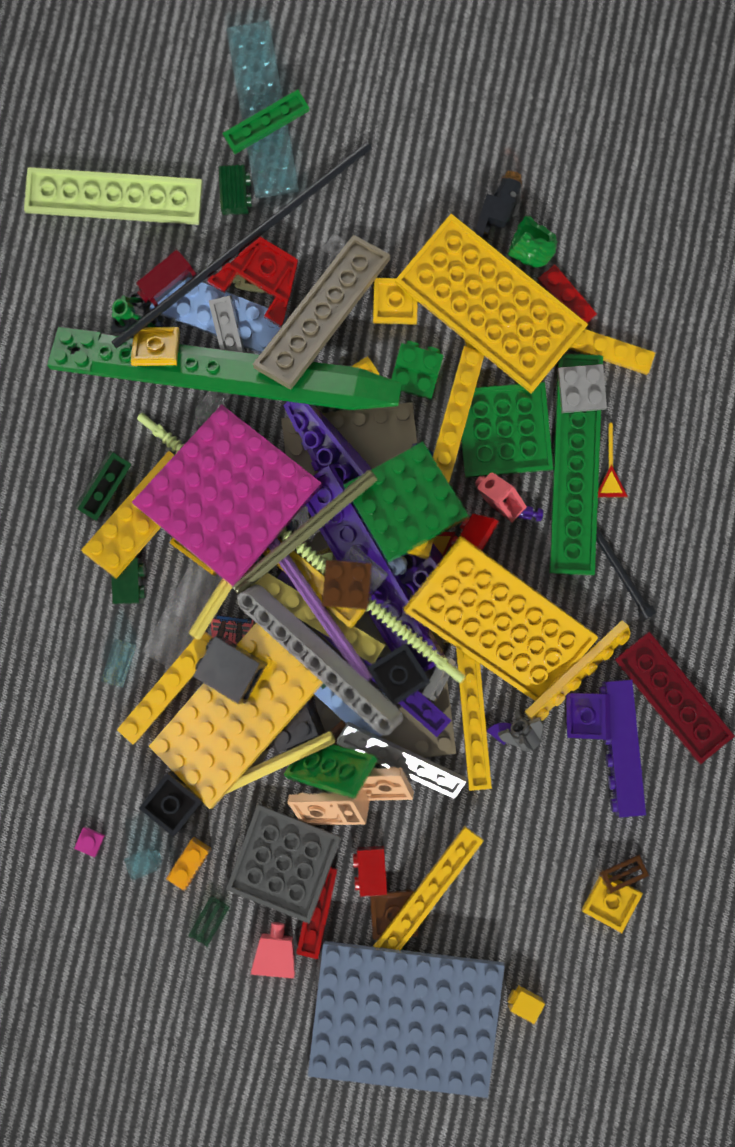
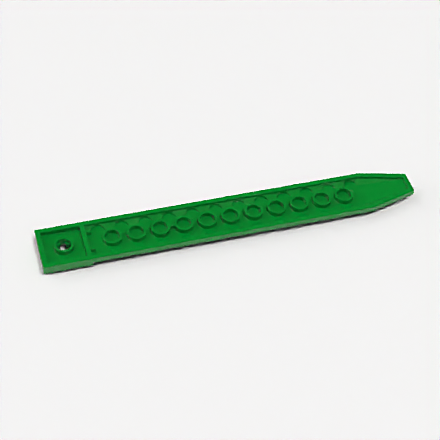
(223, 372)

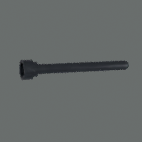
(644, 609)

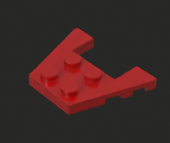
(265, 268)

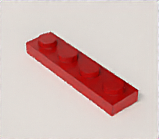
(313, 932)

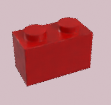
(370, 870)

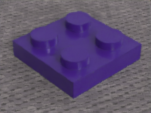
(588, 716)

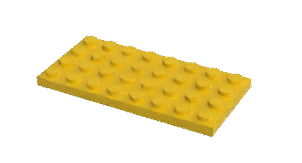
(491, 303)
(499, 620)
(218, 740)

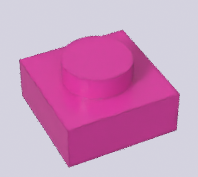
(89, 842)

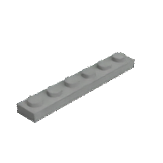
(392, 755)

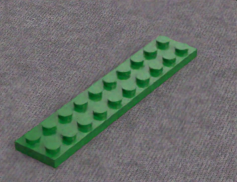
(575, 483)

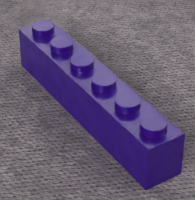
(624, 751)

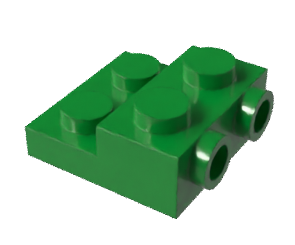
(417, 369)

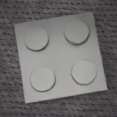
(582, 388)

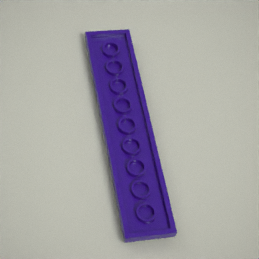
(348, 530)

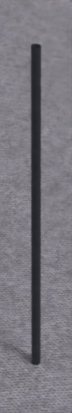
(241, 245)

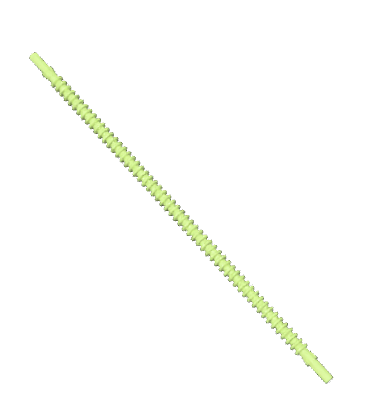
(441, 662)

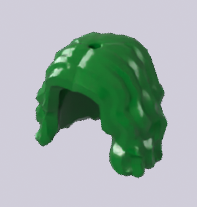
(533, 243)

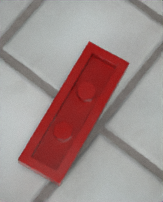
(561, 288)

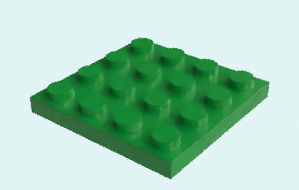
(507, 432)
(408, 503)

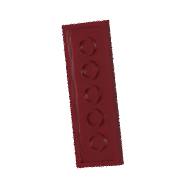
(674, 698)

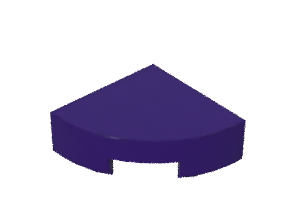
(494, 729)

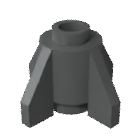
(523, 733)

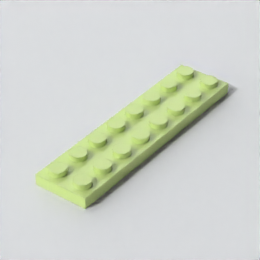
(113, 196)

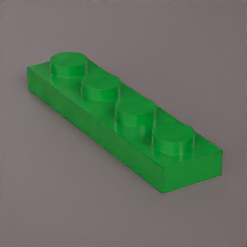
(266, 121)

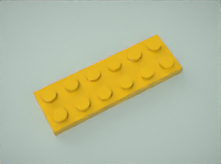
(125, 531)

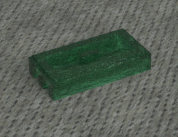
(199, 937)

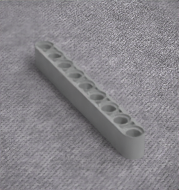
(320, 659)

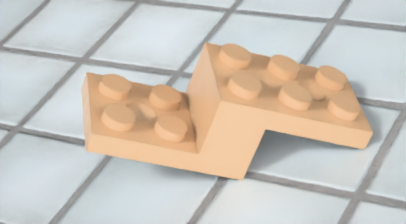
(343, 810)

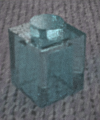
(143, 862)

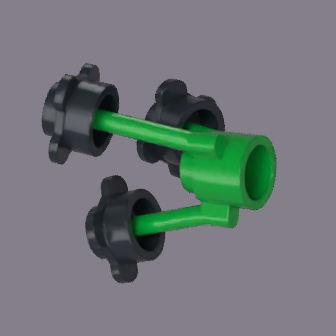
(124, 312)

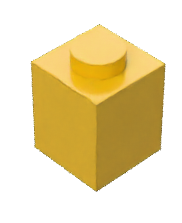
(525, 1004)

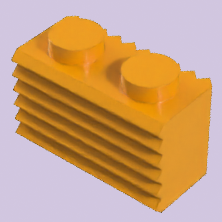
(189, 863)

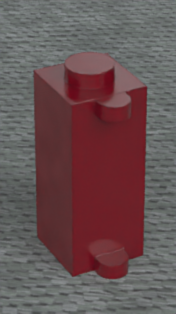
(164, 278)

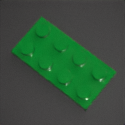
(333, 770)

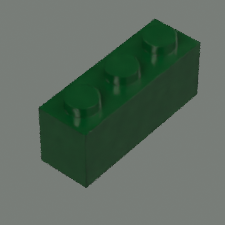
(103, 485)

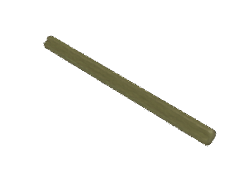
(305, 531)

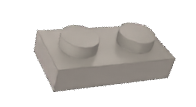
(437, 681)

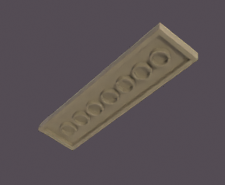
(321, 312)

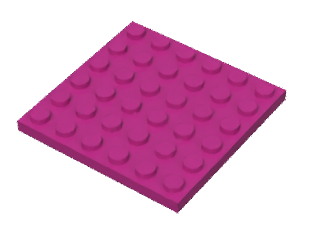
(227, 494)

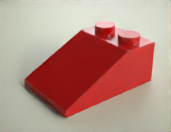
(476, 530)

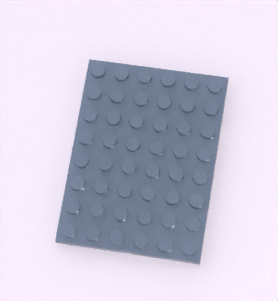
(406, 1019)

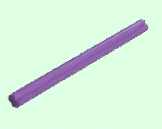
(322, 614)

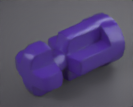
(528, 513)

